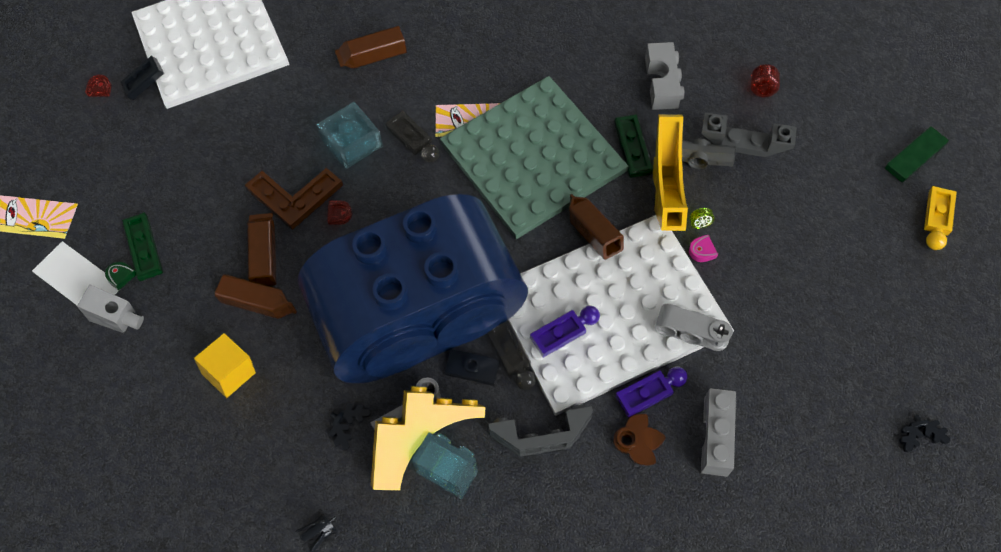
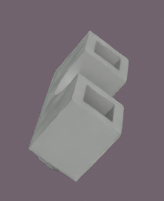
(663, 61)
(720, 432)

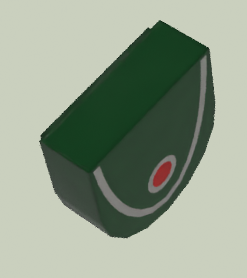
(119, 274)

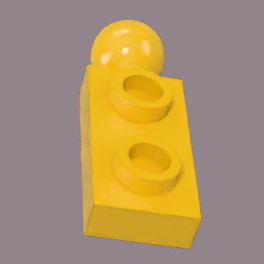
(939, 216)

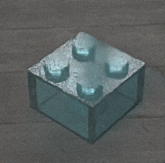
(350, 135)
(445, 464)

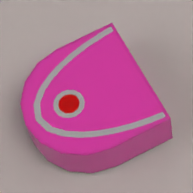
(702, 249)

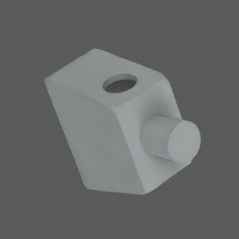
(108, 310)

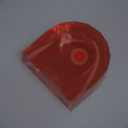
(98, 86)
(339, 212)

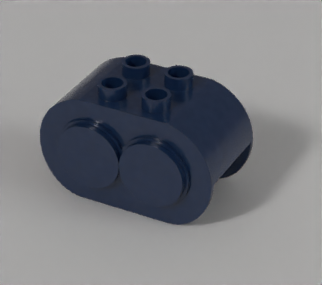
(410, 287)

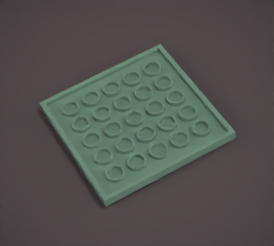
(533, 156)

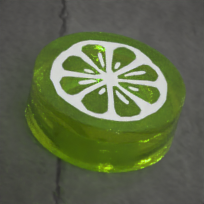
(701, 218)

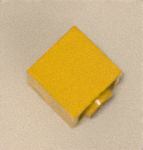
(225, 365)

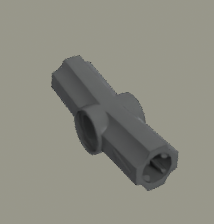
(702, 153)

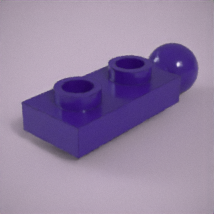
(564, 330)
(650, 390)

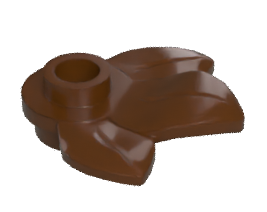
(642, 438)

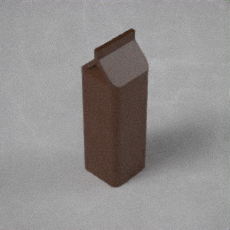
(371, 48)
(595, 227)
(261, 249)
(253, 297)

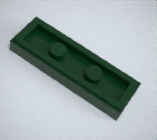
(633, 146)
(916, 154)
(142, 246)

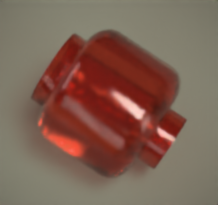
(765, 80)

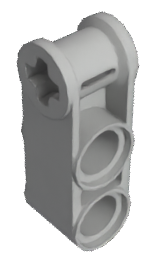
(693, 327)

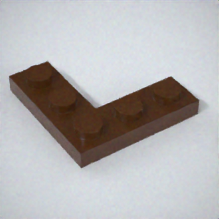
(296, 208)

